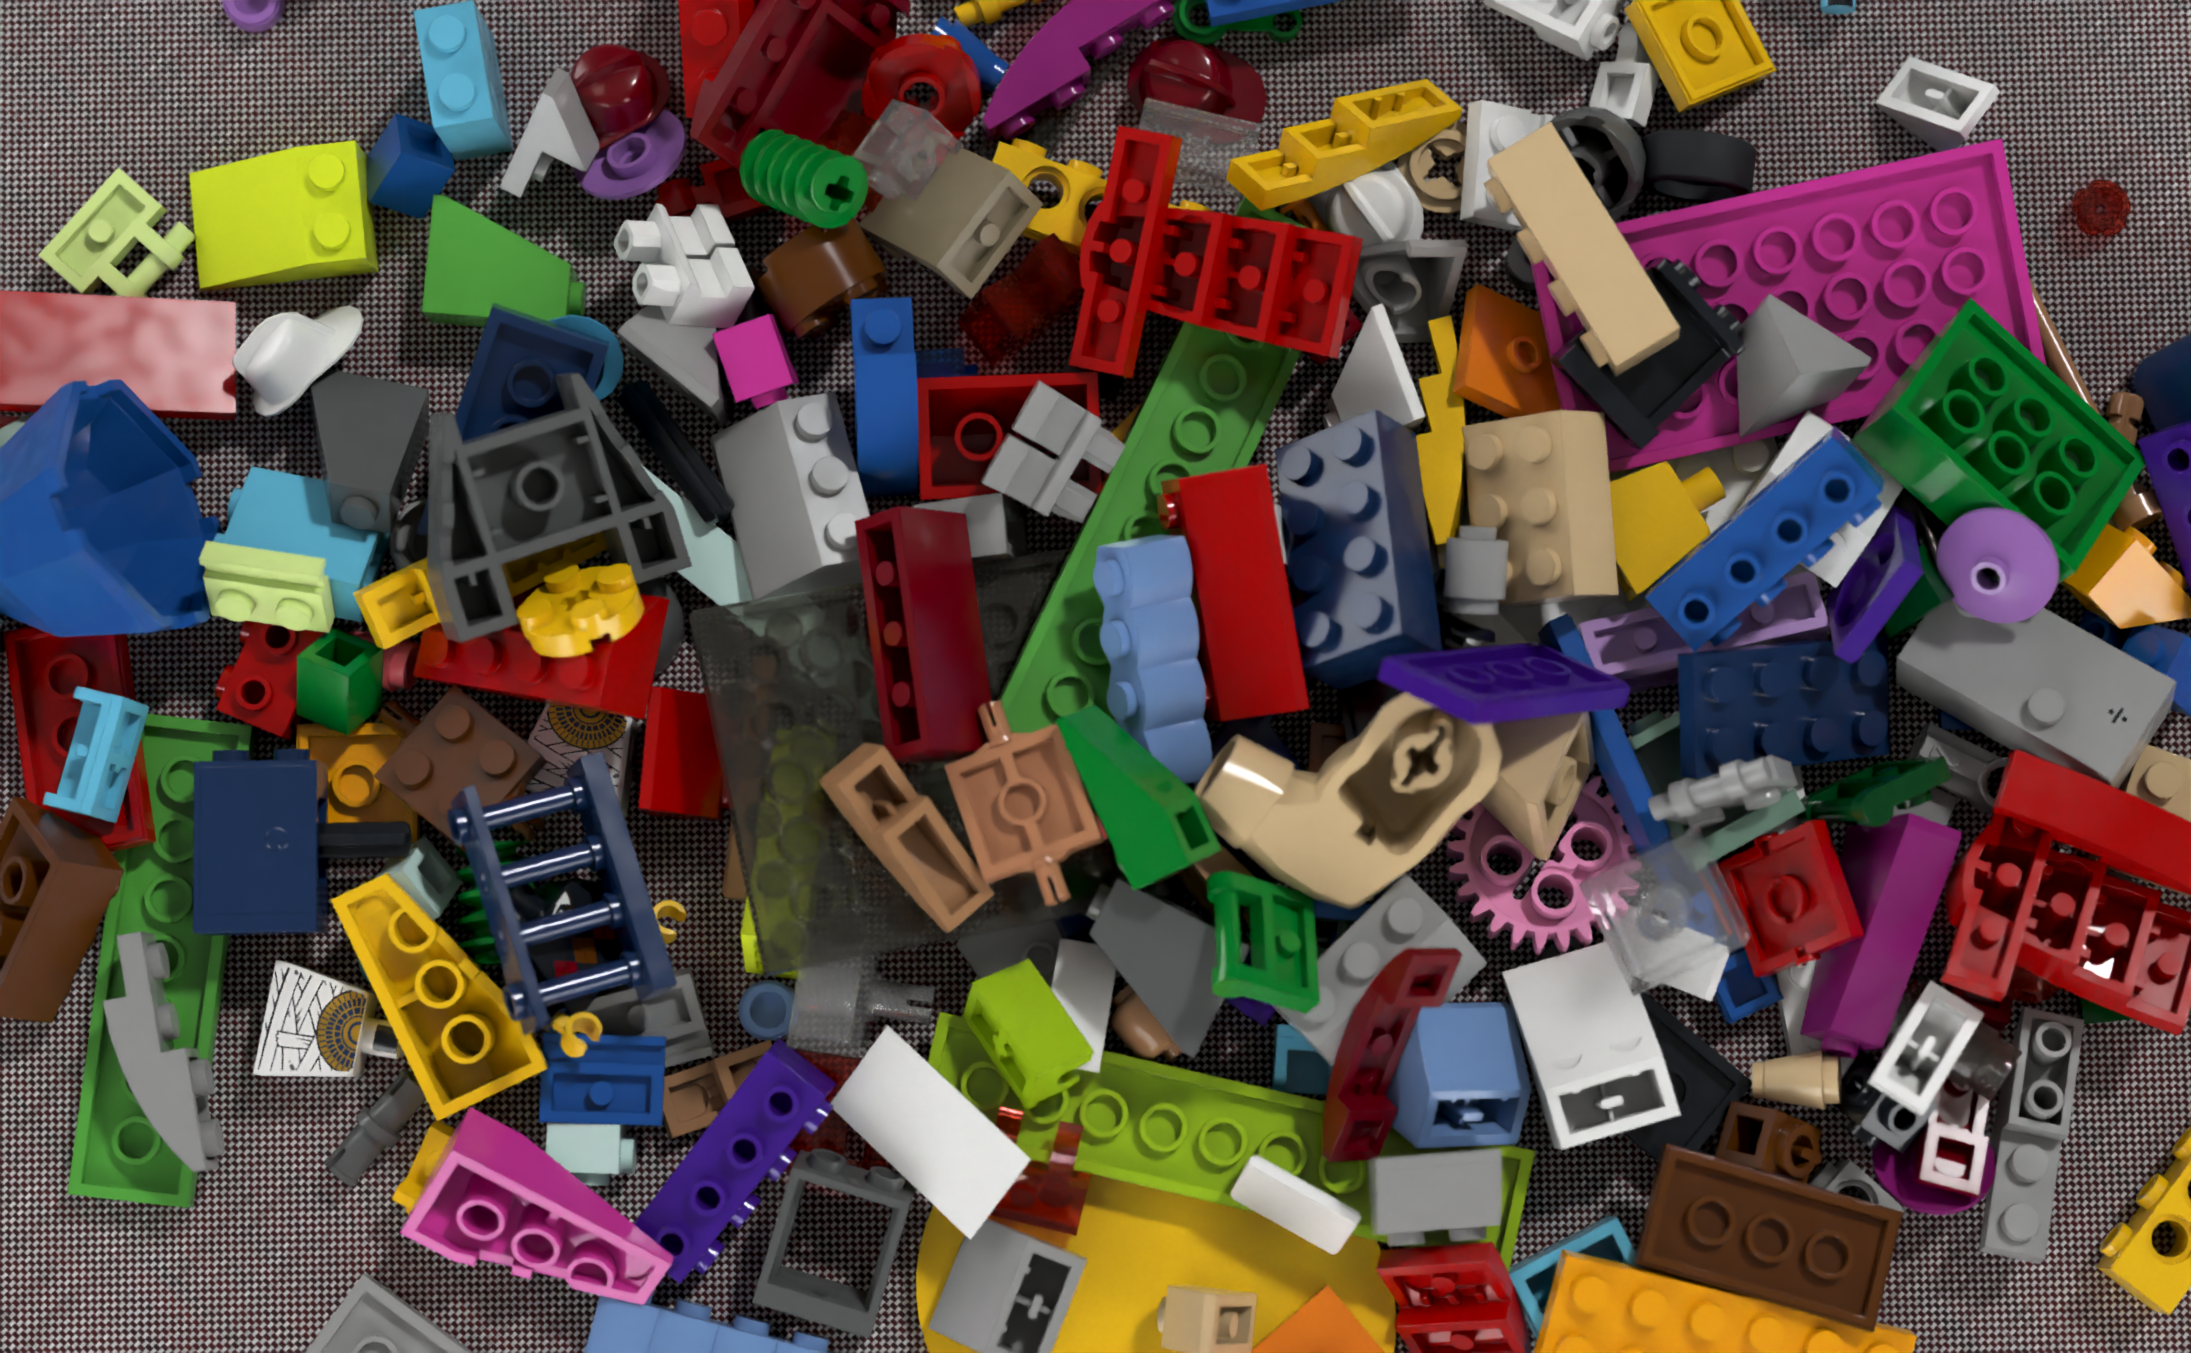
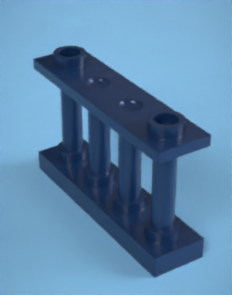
(603, 849)

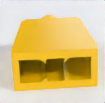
(1658, 522)

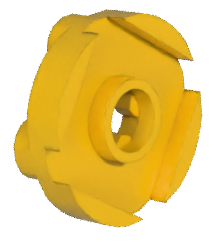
(580, 607)

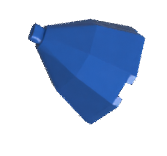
(100, 518)

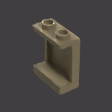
(958, 222)

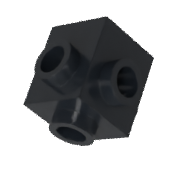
(1875, 1114)

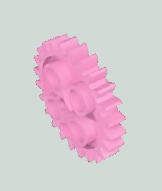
(1529, 917)

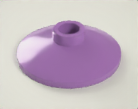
(636, 160)
(2012, 548)

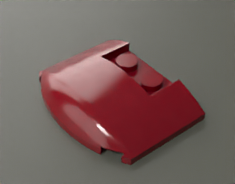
(792, 71)

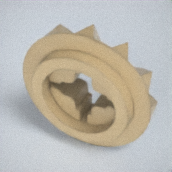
(1417, 164)

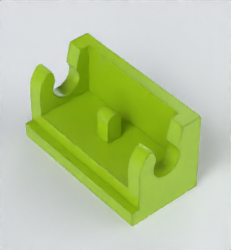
(1026, 1032)

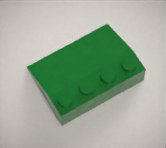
(1998, 429)

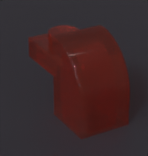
(1024, 302)

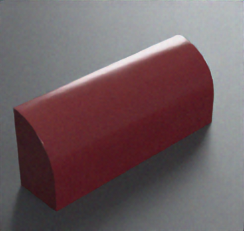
(924, 633)

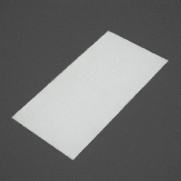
(929, 1132)

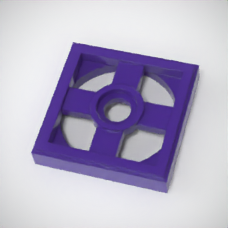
(1879, 583)

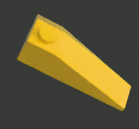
(436, 1000)

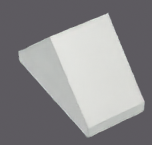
(1936, 102)
(1925, 1048)

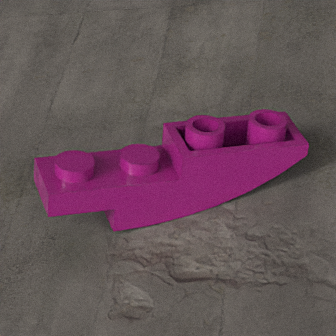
(1054, 62)

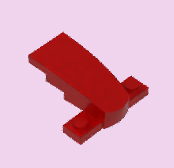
(1200, 267)
(2067, 925)

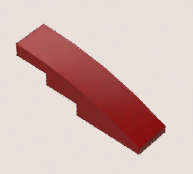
(2097, 819)

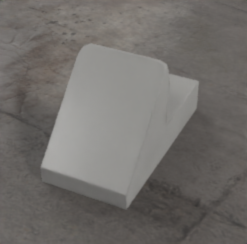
(555, 130)

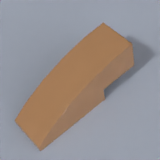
(907, 835)

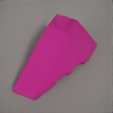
(519, 1208)

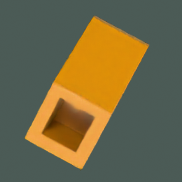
(2126, 583)

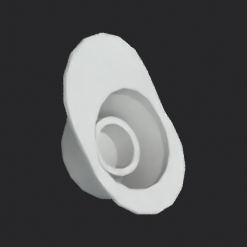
(1373, 207)
(292, 352)

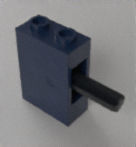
(269, 843)

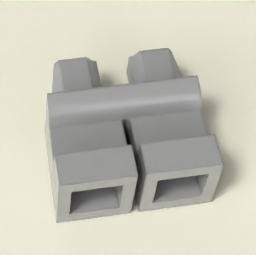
(1043, 480)

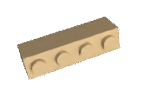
(1581, 249)

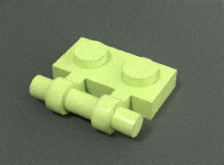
(105, 233)

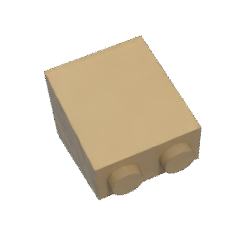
(1540, 776)

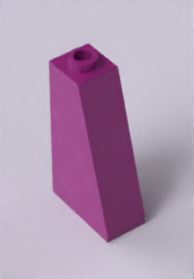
(1895, 885)

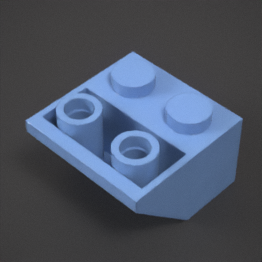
(1461, 1077)

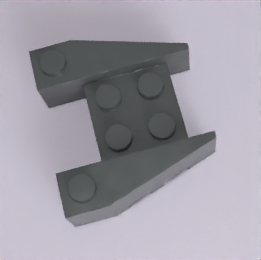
(531, 493)

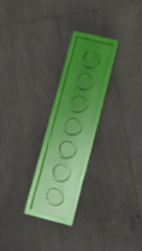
(115, 1144)

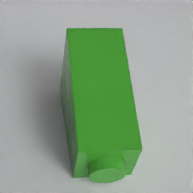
(483, 264)

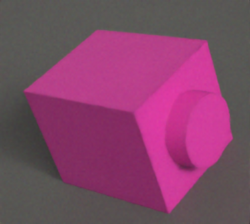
(756, 361)

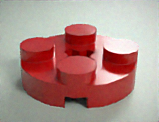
(925, 59)

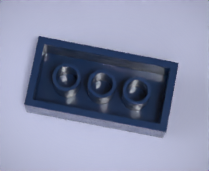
(1357, 548)

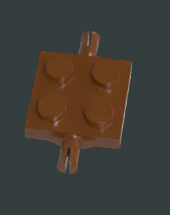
(455, 749)

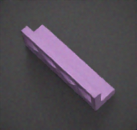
(1645, 648)

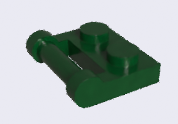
(1875, 791)

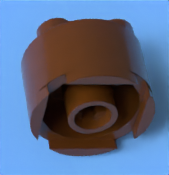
(818, 277)

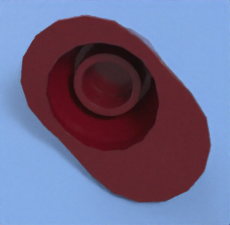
(1197, 79)
(619, 90)

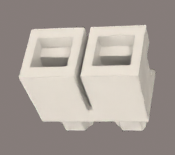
(687, 266)

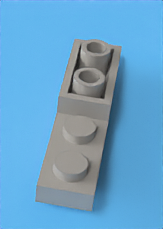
(164, 1081)
(2028, 1135)

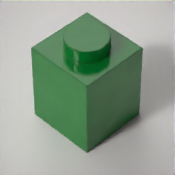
(339, 681)

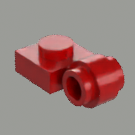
(720, 187)

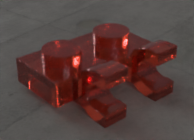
(1043, 1192)

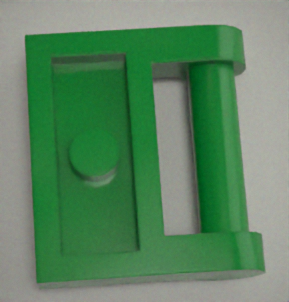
(1281, 942)

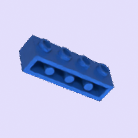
(1767, 539)

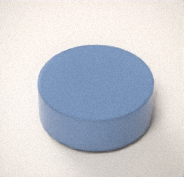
(766, 1010)

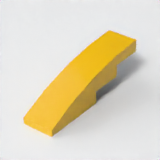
(1357, 138)
(1442, 449)
(405, 606)

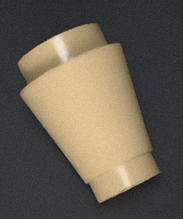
(1799, 1079)

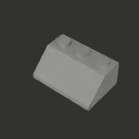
(793, 496)
(1395, 921)

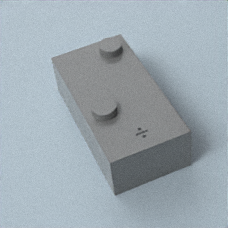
(2038, 688)

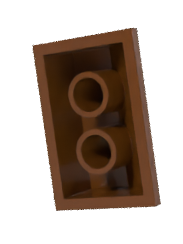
(51, 903)

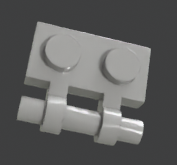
(1736, 784)

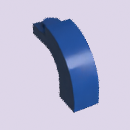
(885, 396)

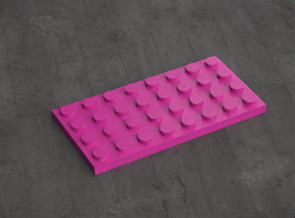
(1859, 252)

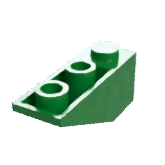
(1141, 803)

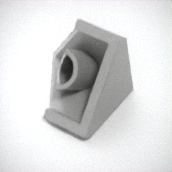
(1412, 281)
(1789, 366)

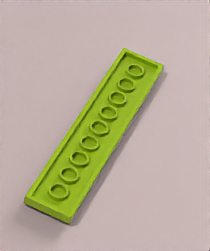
(1197, 1132)

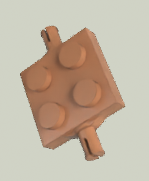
(1023, 803)

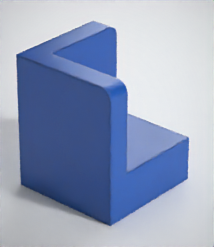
(408, 167)

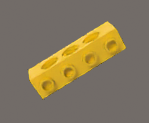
(1077, 185)
(2128, 1249)

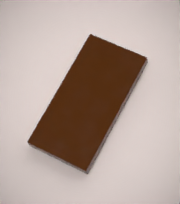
(1768, 1237)

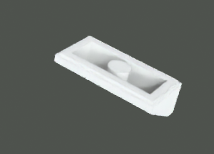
(1295, 1204)

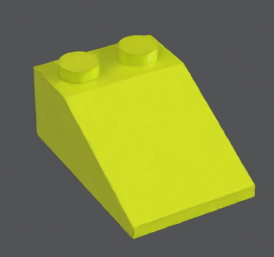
(284, 217)

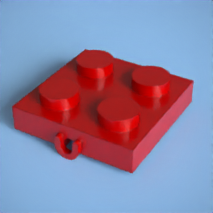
(1791, 898)

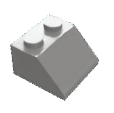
(1435, 1194)

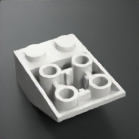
(1589, 1047)

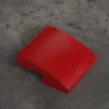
(1454, 1299)

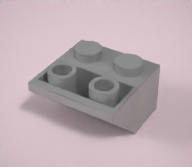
(1007, 1291)

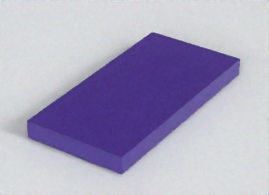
(1504, 682)

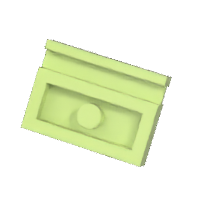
(267, 587)

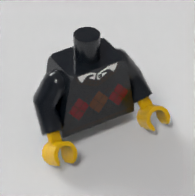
(575, 951)

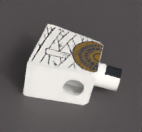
(570, 733)
(320, 1026)

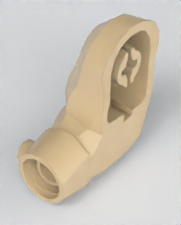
(1367, 810)

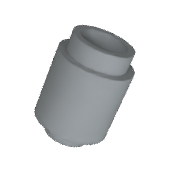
(1475, 571)

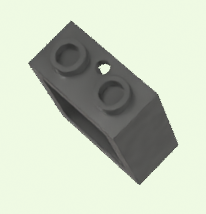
(815, 1296)

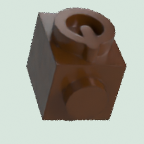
(1769, 1141)

